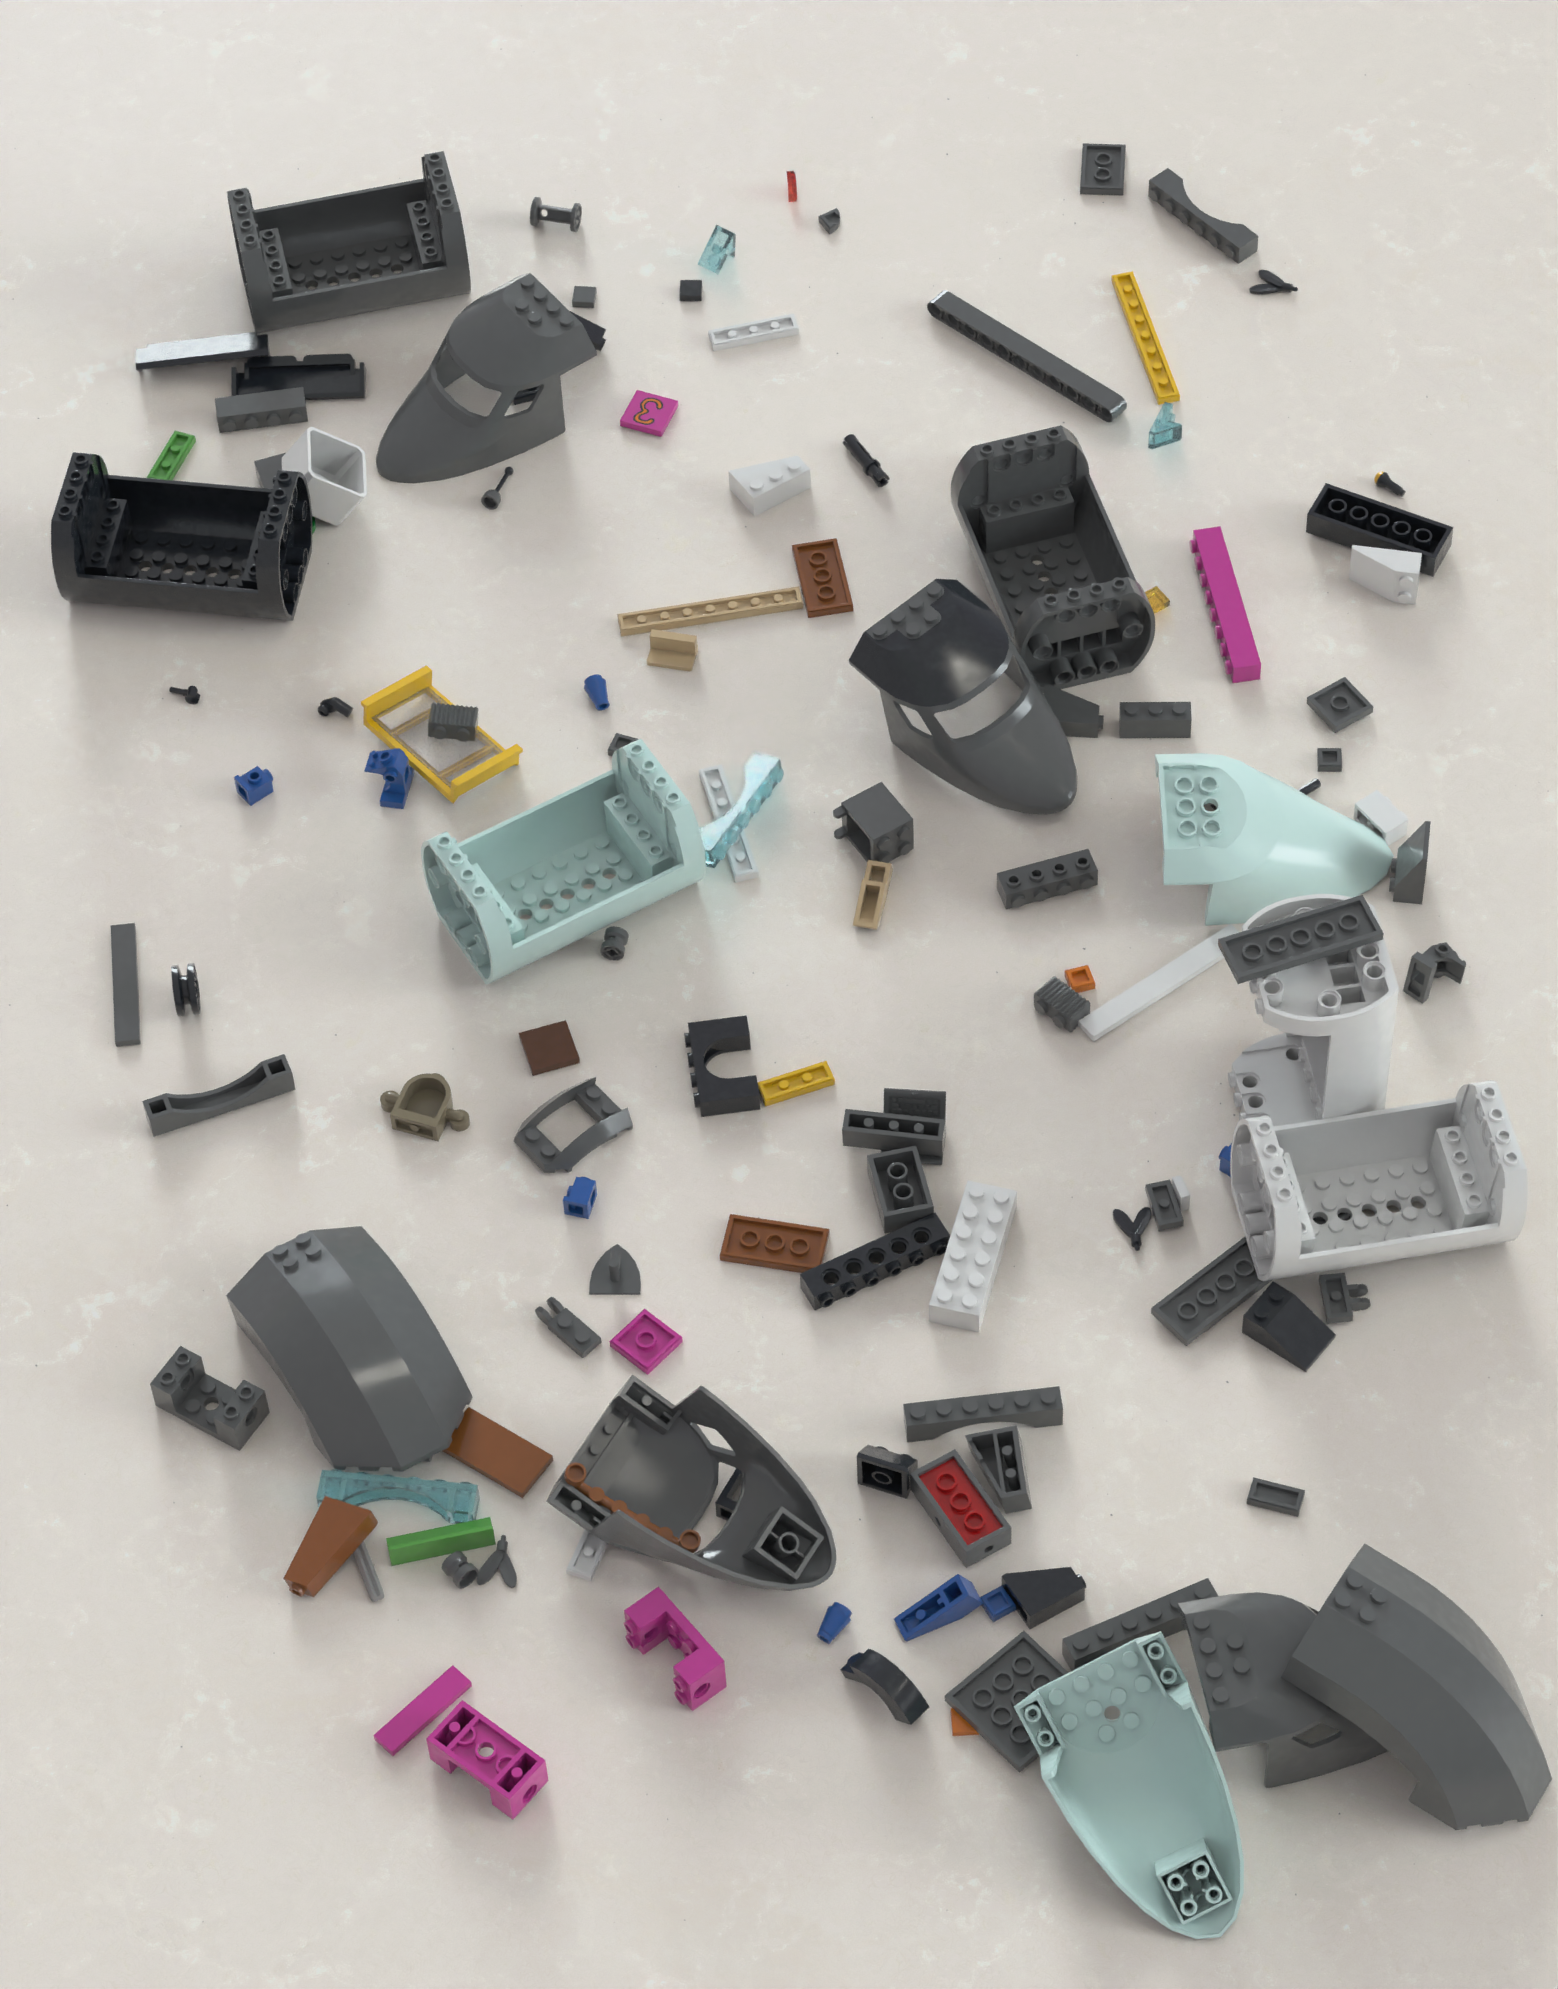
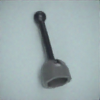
(492, 498)

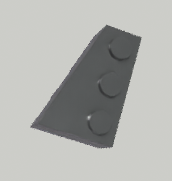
(1003, 1464)

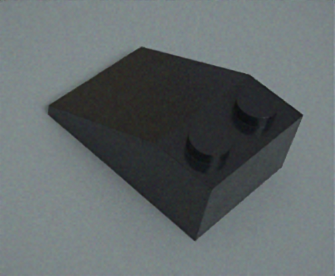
(1287, 1327)

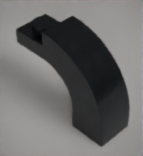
(888, 1683)

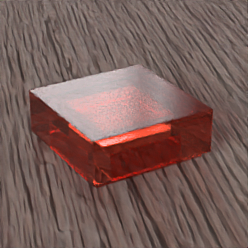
(791, 186)

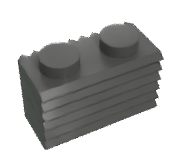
(453, 722)
(1061, 1004)

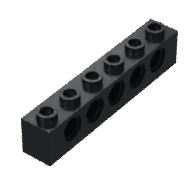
(882, 1250)

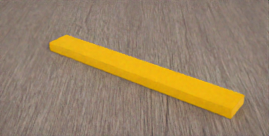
(1145, 338)

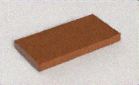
(822, 578)
(773, 1244)
(498, 1453)

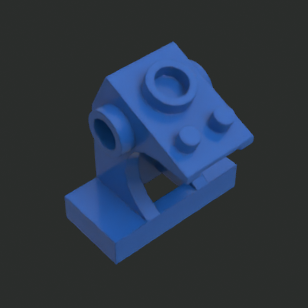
(397, 775)

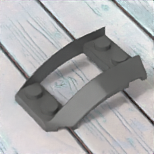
(596, 1103)

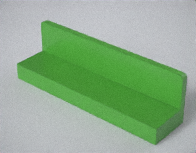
(440, 1541)

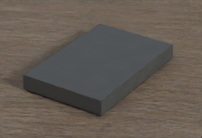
(1102, 169)

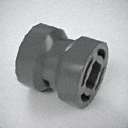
(614, 943)
(461, 1571)

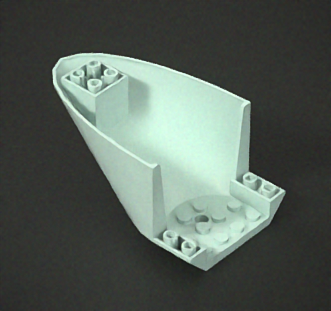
(1260, 840)
(1142, 1785)

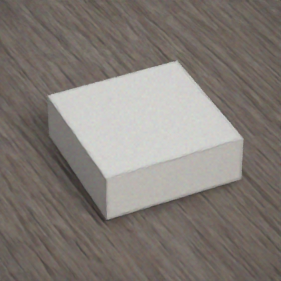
(1181, 1193)

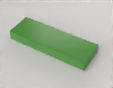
(172, 456)

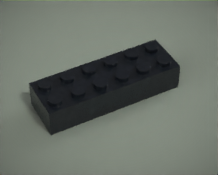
(1370, 523)

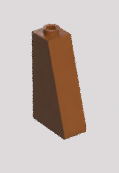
(327, 1545)

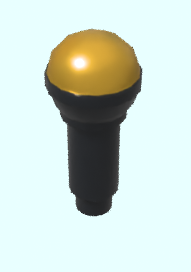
(1383, 480)

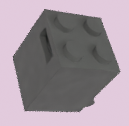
(876, 824)

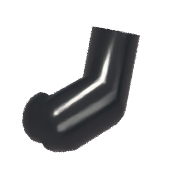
(334, 704)

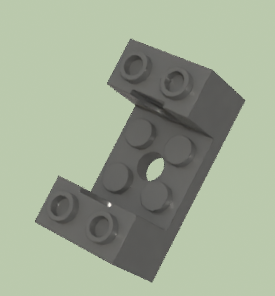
(186, 1390)

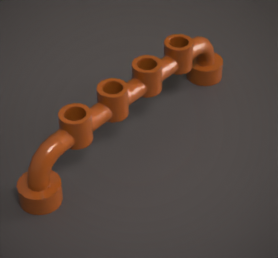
(575, 1476)

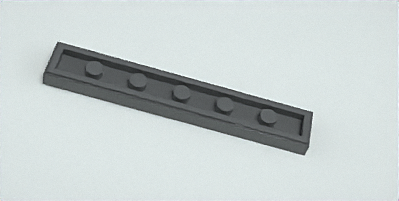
(125, 985)

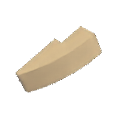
(873, 894)

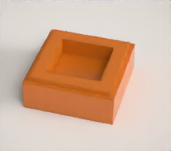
(1080, 979)
(960, 1726)

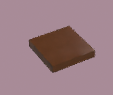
(549, 1048)

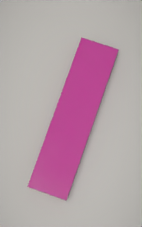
(422, 1710)

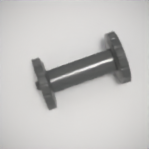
(556, 214)

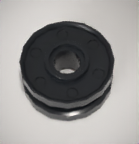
(185, 989)

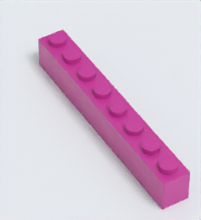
(1226, 605)

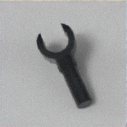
(191, 694)

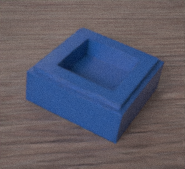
(997, 1604)

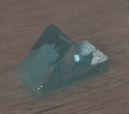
(717, 249)
(1164, 428)

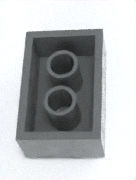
(899, 1187)

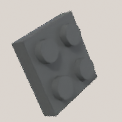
(1340, 704)

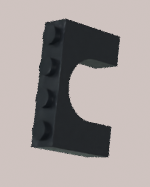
(714, 1093)

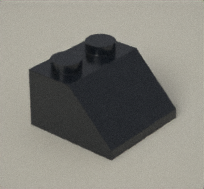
(885, 1470)

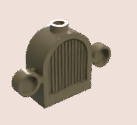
(424, 1107)

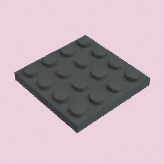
(992, 1691)

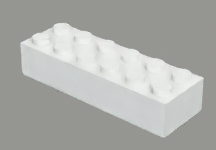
(973, 1256)

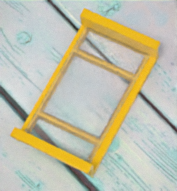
(453, 767)

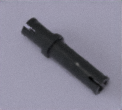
(870, 466)

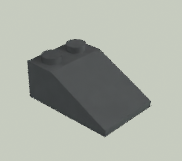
(1411, 867)

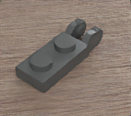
(569, 1328)

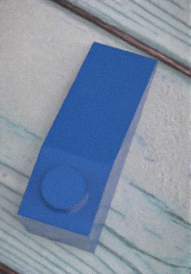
(939, 1608)

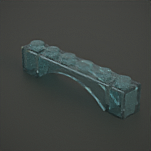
(762, 776)
(451, 1500)

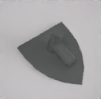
(615, 1274)

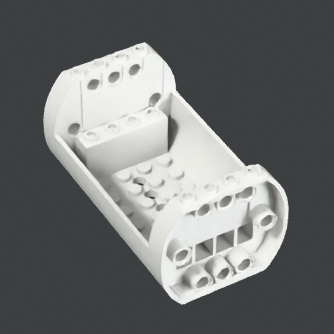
(1335, 1027)
(1444, 1153)

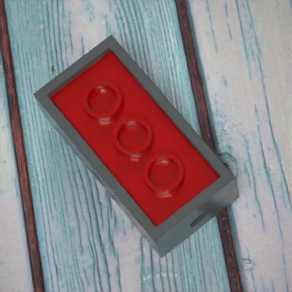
(960, 1508)

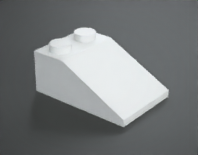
(1386, 572)

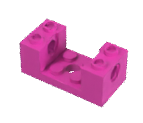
(702, 1669)
(510, 1772)

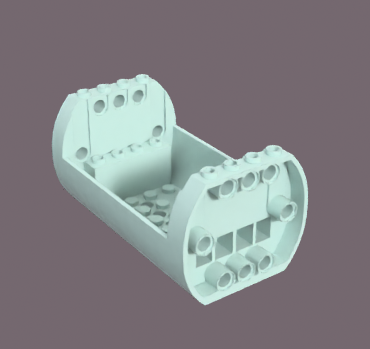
(616, 824)

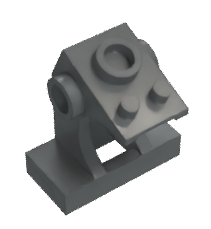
(1435, 962)

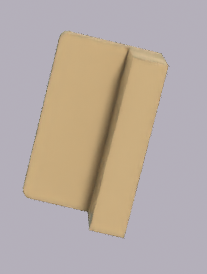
(672, 650)

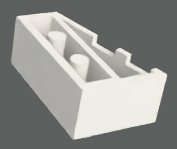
(769, 483)

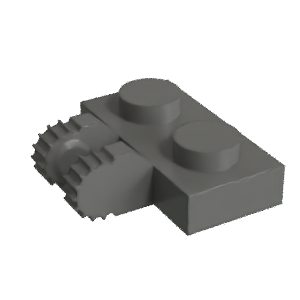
(1336, 1298)

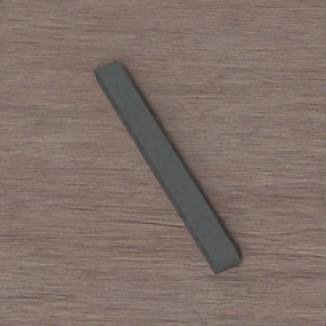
(1027, 356)

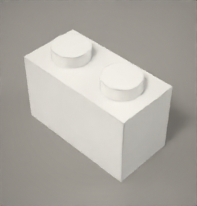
(1381, 817)

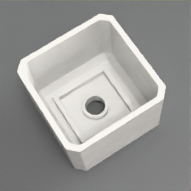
(332, 471)

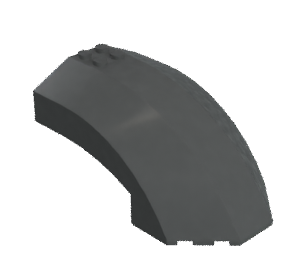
(352, 1349)
(1426, 1689)

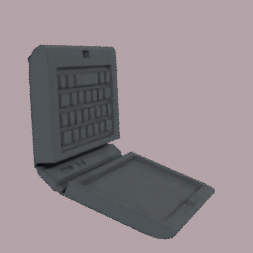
(917, 1103)

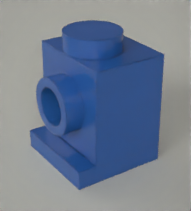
(254, 785)
(580, 1198)

